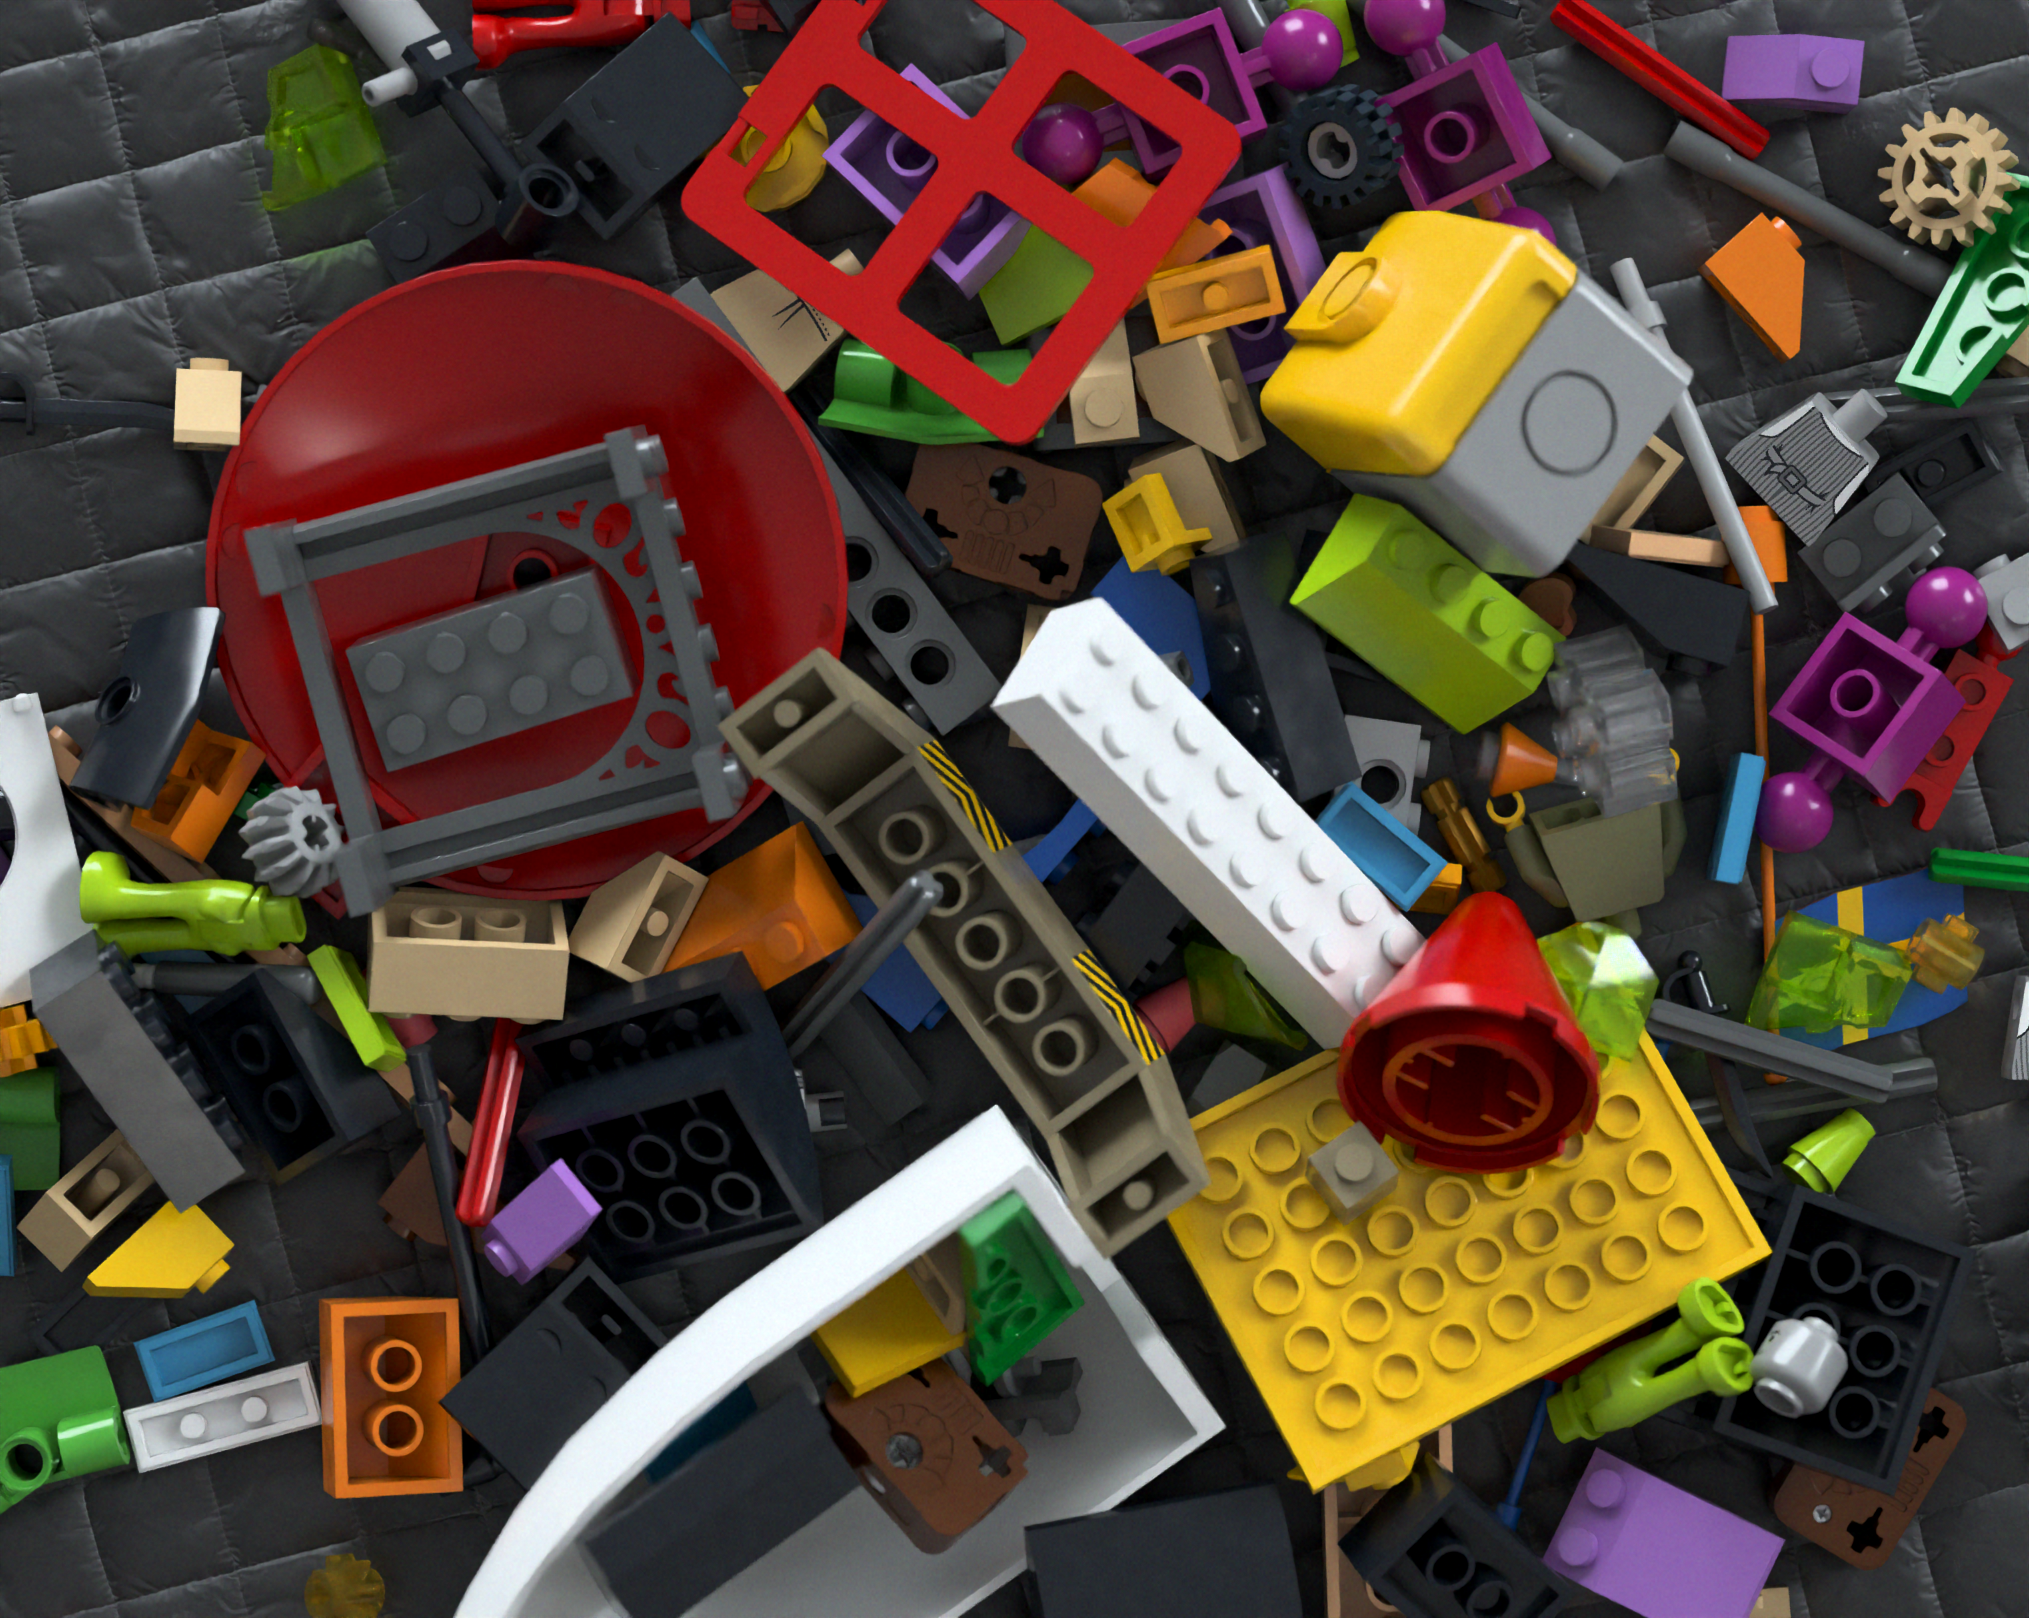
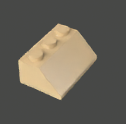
(466, 957)

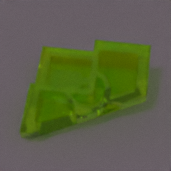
(1826, 979)

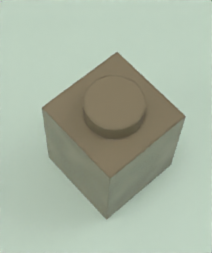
(1352, 1173)

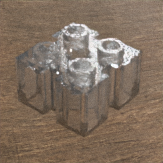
(1613, 721)

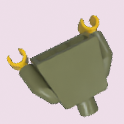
(1597, 862)

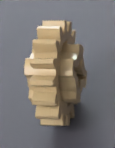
(1969, 166)

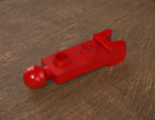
(1942, 766)

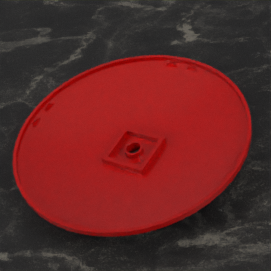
(482, 377)

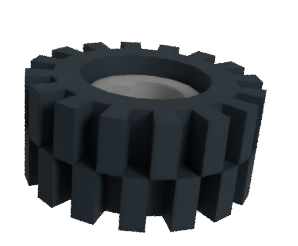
(1353, 121)

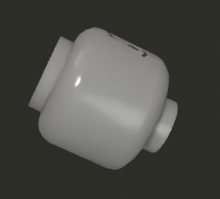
(1798, 1366)

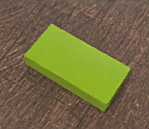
(348, 995)

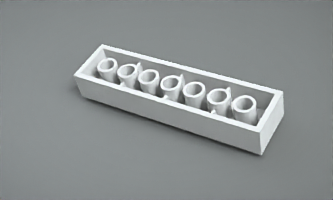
(1206, 818)

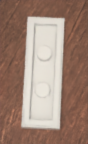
(224, 1416)

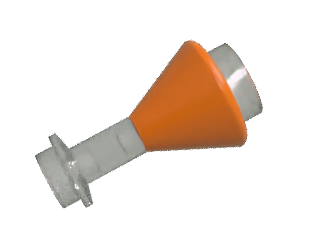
(1516, 763)

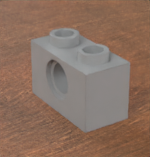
(1400, 751)

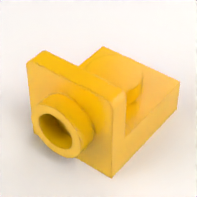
(1151, 527)

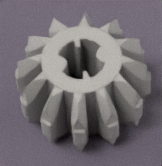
(293, 841)

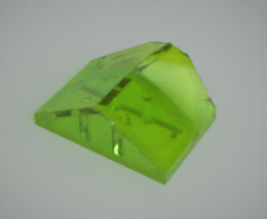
(1604, 984)
(1229, 1001)

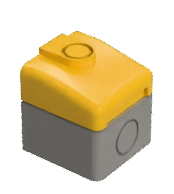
(1473, 385)

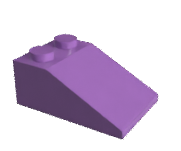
(1659, 1545)

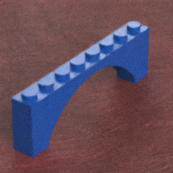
(1167, 623)

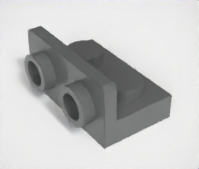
(1874, 544)

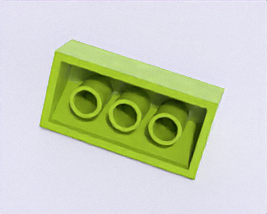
(1425, 615)

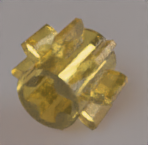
(1944, 953)
(344, 1589)

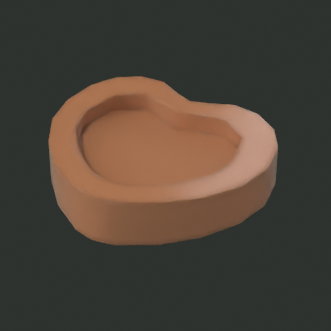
(1551, 600)

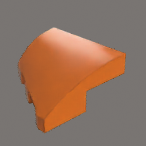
(200, 792)

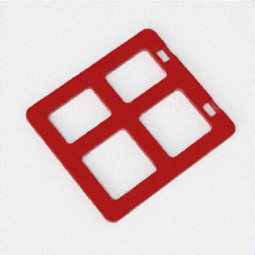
(972, 161)

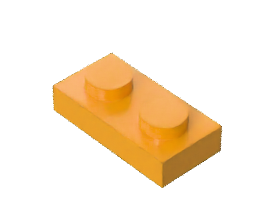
(1215, 294)

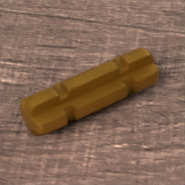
(1463, 836)

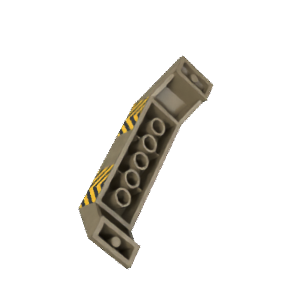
(988, 945)

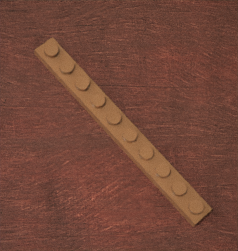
(175, 868)

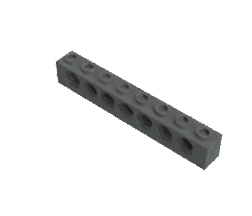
(967, 679)

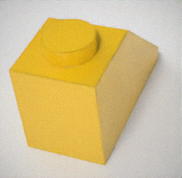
(165, 1258)

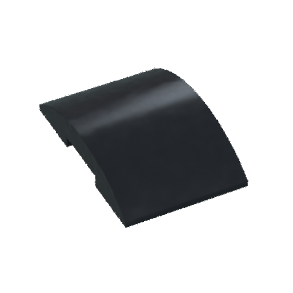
(1168, 1559)

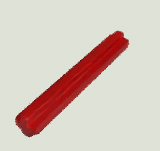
(1661, 77)
(491, 1126)

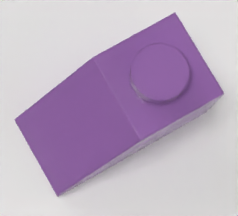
(1793, 72)
(539, 1224)

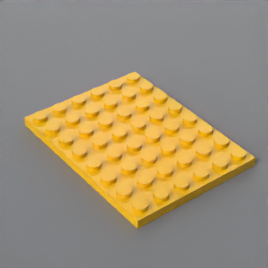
(1453, 1276)

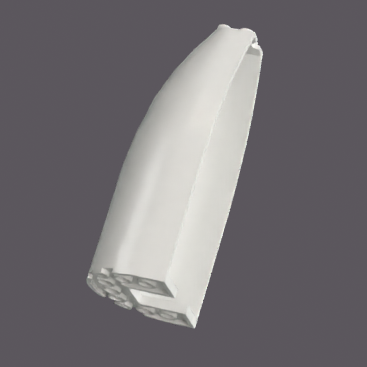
(853, 1560)

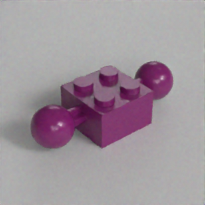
(1199, 56)
(1458, 120)
(1868, 708)

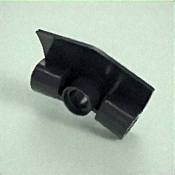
(149, 708)

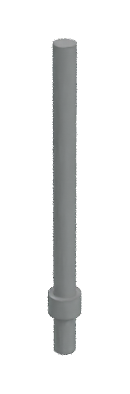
(1700, 450)

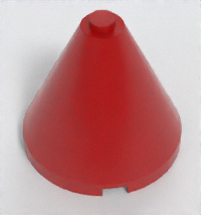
(1472, 1050)

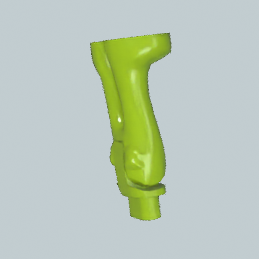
(208, 912)
(1621, 1383)

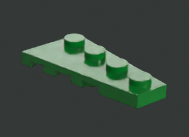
(1976, 312)
(1010, 1285)

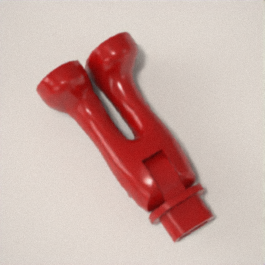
(589, 25)

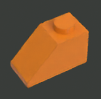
(1763, 282)

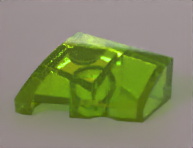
(317, 127)

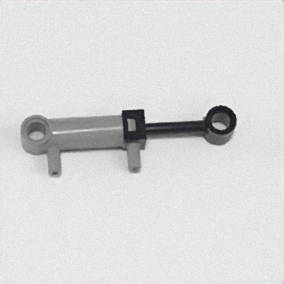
(430, 71)

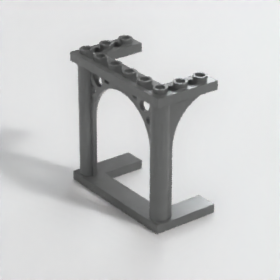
(616, 471)

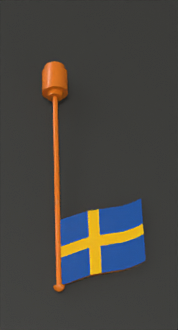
(1878, 910)

